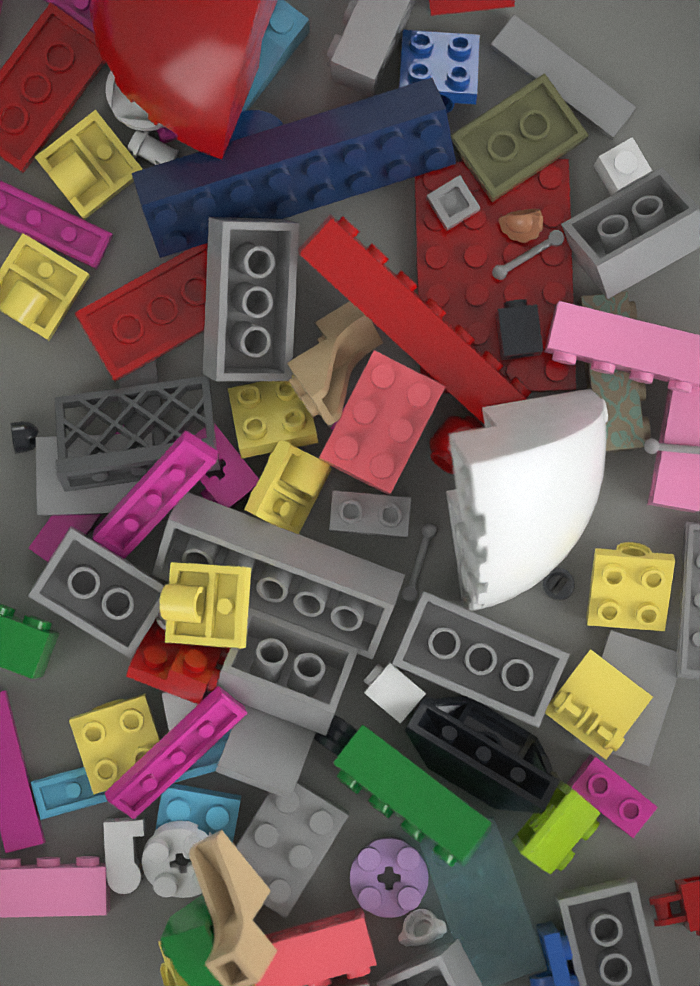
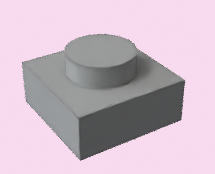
(453, 203)

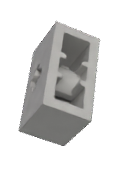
(370, 514)

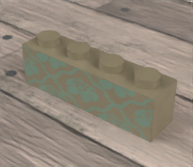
(623, 397)

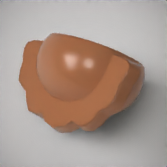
(522, 224)

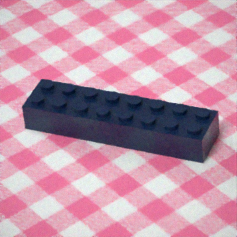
(298, 165)

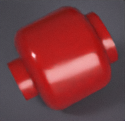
(440, 442)

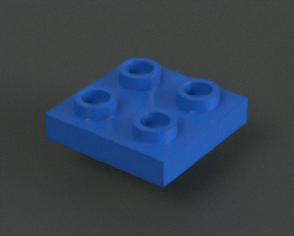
(447, 58)
(556, 952)

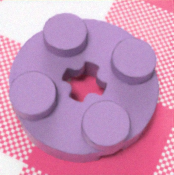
(372, 894)

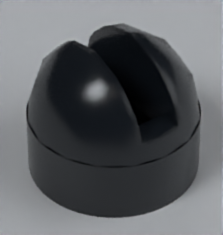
(23, 436)
(552, 580)

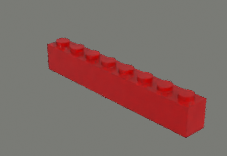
(408, 319)

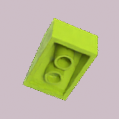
(551, 835)

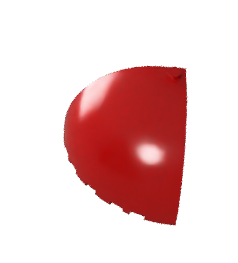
(185, 61)

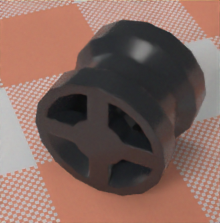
(337, 736)

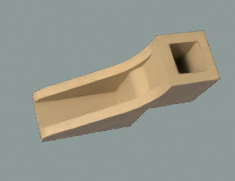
(325, 369)
(233, 899)

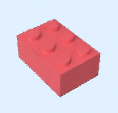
(381, 422)
(321, 950)

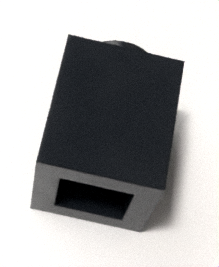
(518, 330)

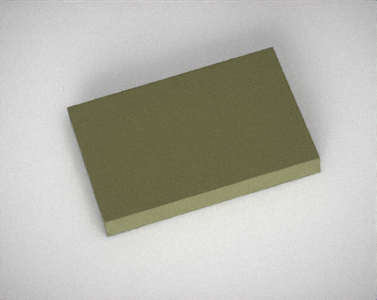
(518, 137)

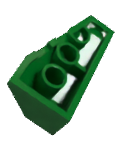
(189, 942)

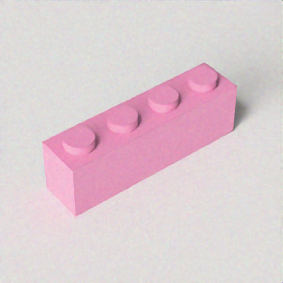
(624, 345)
(677, 474)
(53, 888)

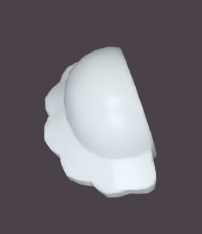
(421, 928)

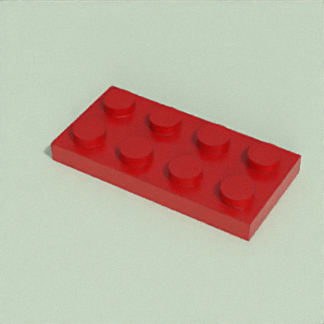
(43, 83)
(149, 314)

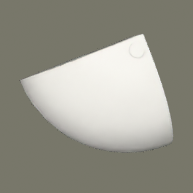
(524, 491)

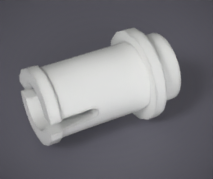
(151, 148)

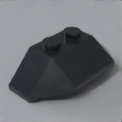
(483, 754)

